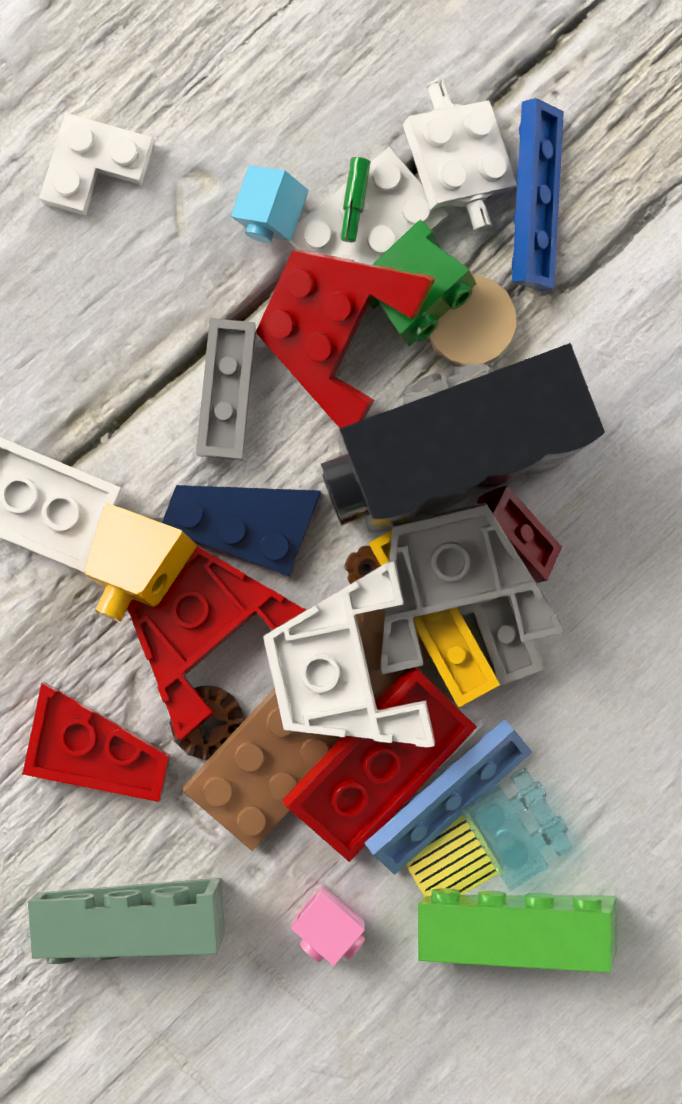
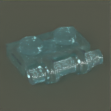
(504, 836)

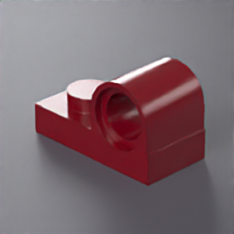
(526, 533)

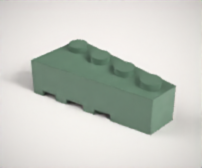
(127, 921)

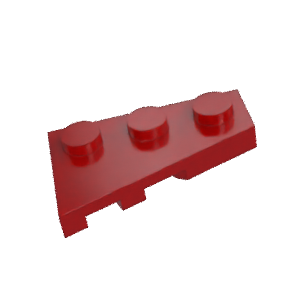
(91, 751)

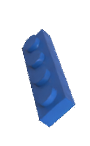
(537, 195)

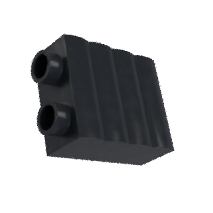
(462, 441)

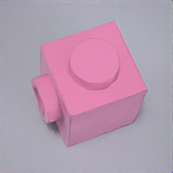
(328, 927)

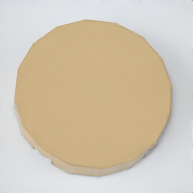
(478, 328)

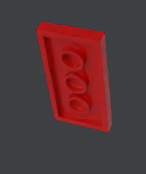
(368, 780)

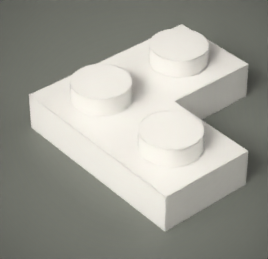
(91, 149)

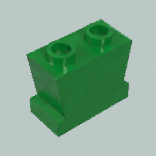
(421, 253)

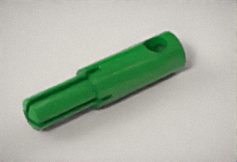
(354, 197)

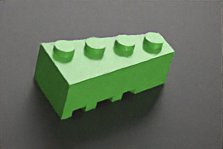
(518, 930)

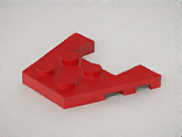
(318, 314)
(193, 620)

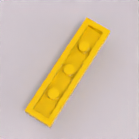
(448, 644)

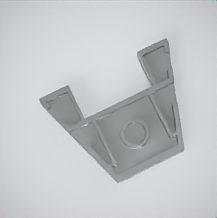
(456, 563)

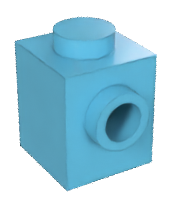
(269, 204)

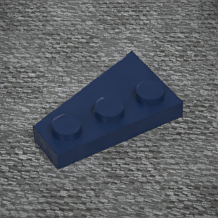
(245, 522)

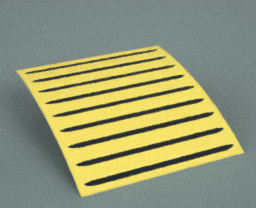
(452, 861)

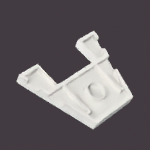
(324, 671)

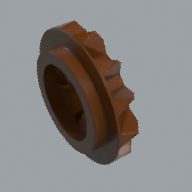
(225, 709)

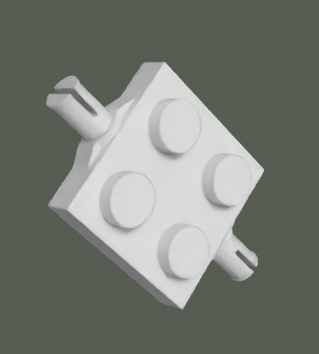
(459, 154)

